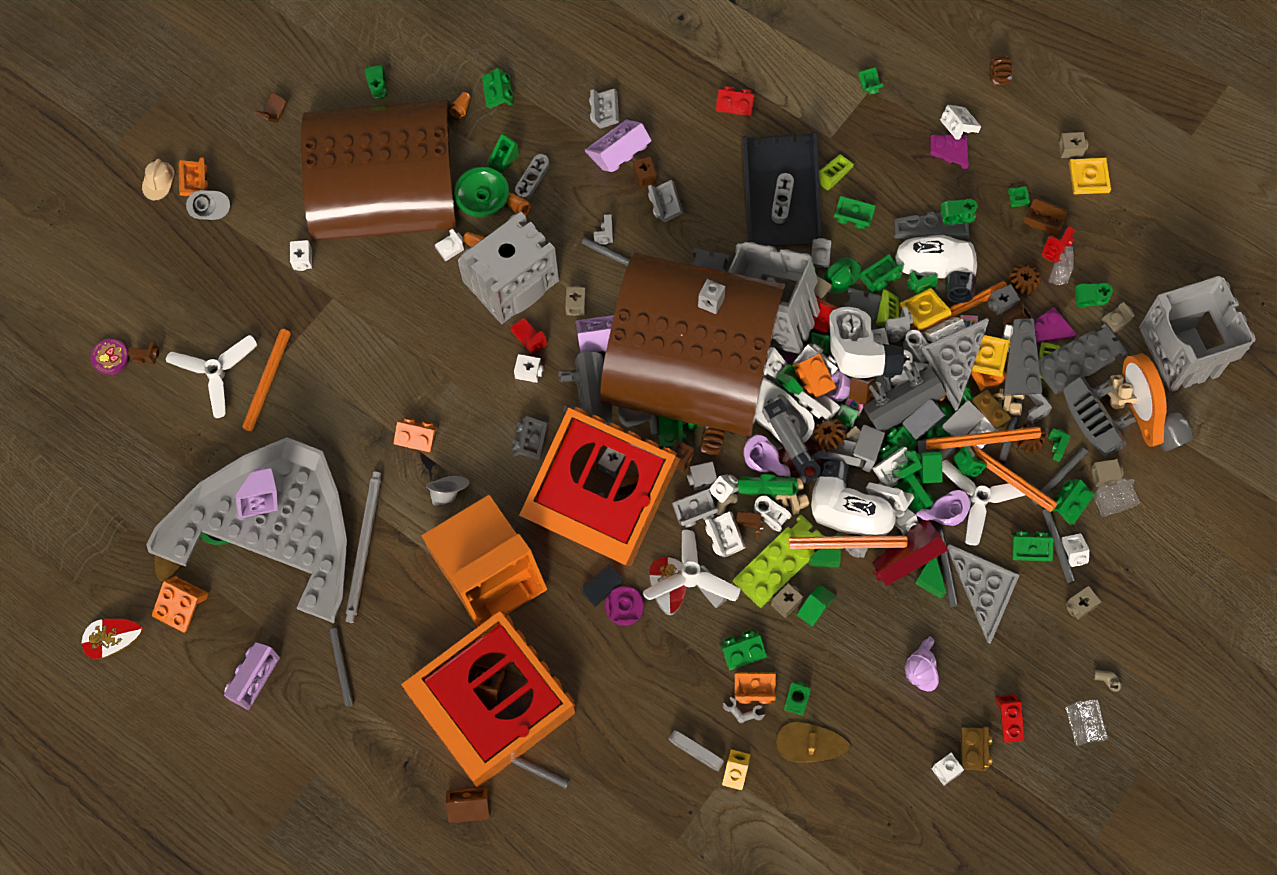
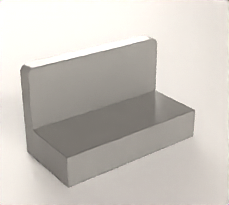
(963, 420)
(868, 446)
(845, 454)

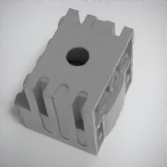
(515, 282)
(796, 316)
(1175, 341)

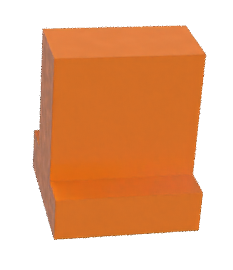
(485, 561)

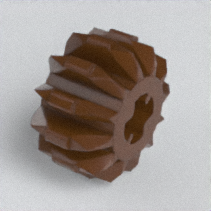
(1000, 70)
(1031, 279)
(830, 434)
(712, 440)
(1032, 445)

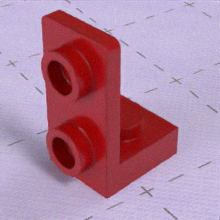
(529, 337)
(1010, 717)

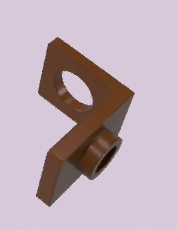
(273, 109)

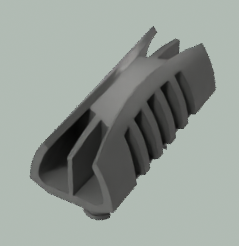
(588, 377)
(900, 402)
(1093, 418)

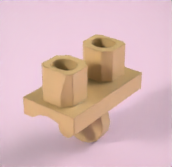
(1122, 392)
(1009, 405)
(796, 502)

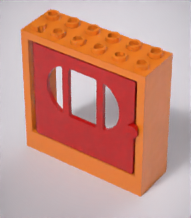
(558, 491)
(449, 682)

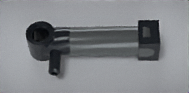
(777, 415)

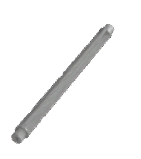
(363, 547)

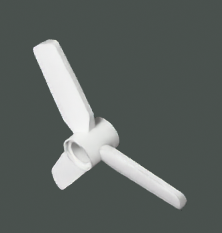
(225, 361)
(978, 511)
(692, 576)

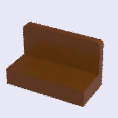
(467, 805)

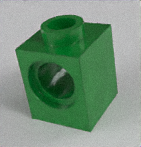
(794, 706)

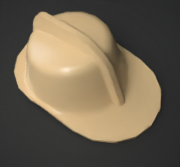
(157, 180)

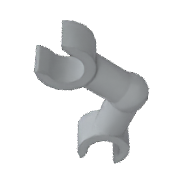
(742, 717)

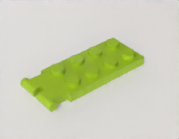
(776, 564)

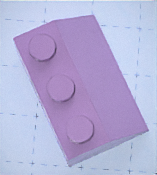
(619, 145)
(594, 333)
(257, 494)
(251, 675)

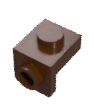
(143, 356)
(628, 484)
(749, 519)

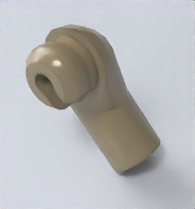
(1109, 678)

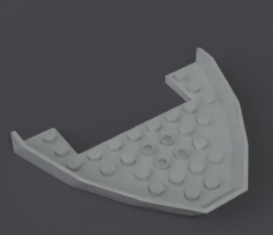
(301, 533)

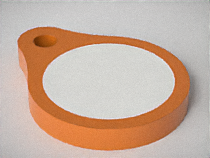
(1150, 395)

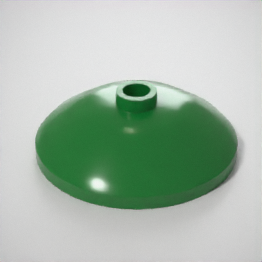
(481, 183)

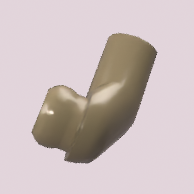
(721, 507)

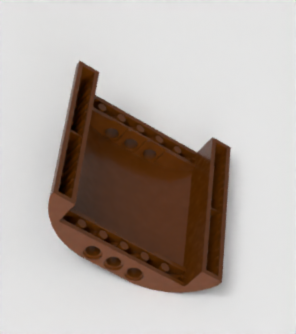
(377, 170)
(682, 359)

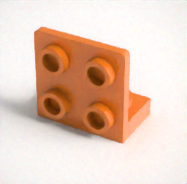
(178, 602)

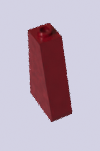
(922, 546)

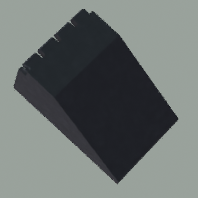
(760, 171)

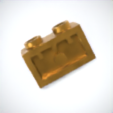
(991, 410)
(975, 748)

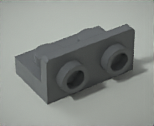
(529, 438)

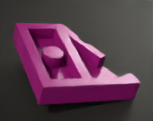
(950, 149)
(1052, 327)

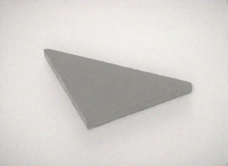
(954, 358)
(986, 587)

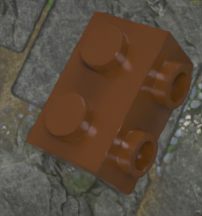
(1046, 216)

